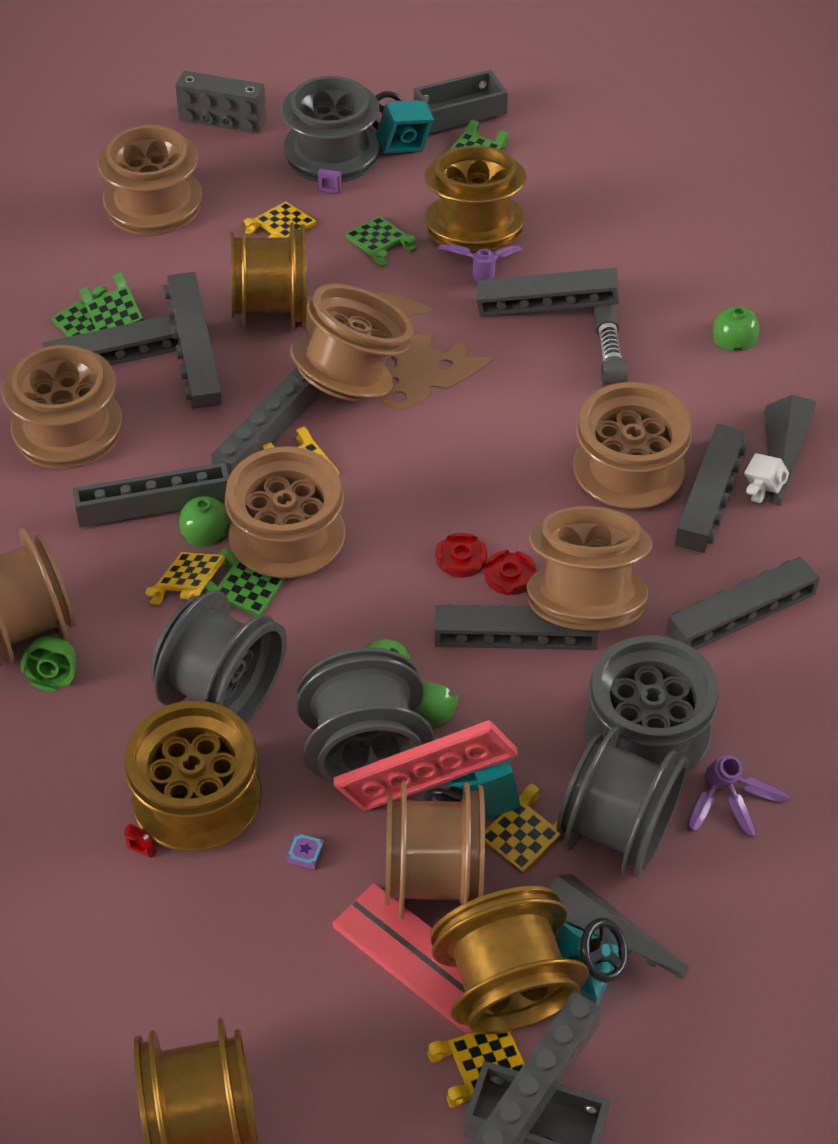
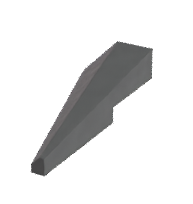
(786, 429)
(586, 905)

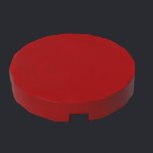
(461, 555)
(509, 572)

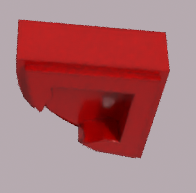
(139, 841)

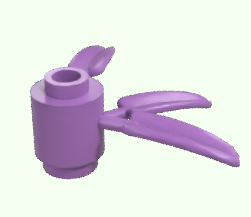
(483, 260)
(723, 774)

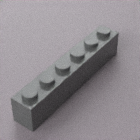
(548, 292)
(193, 340)
(126, 341)
(267, 420)
(711, 488)
(148, 494)
(743, 604)
(505, 628)
(542, 1073)

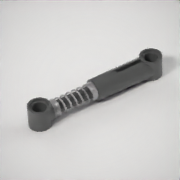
(613, 367)

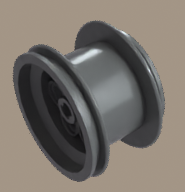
(331, 128)
(217, 657)
(657, 696)
(360, 710)
(621, 801)

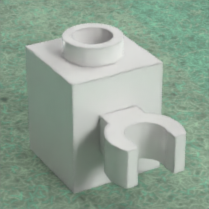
(765, 474)

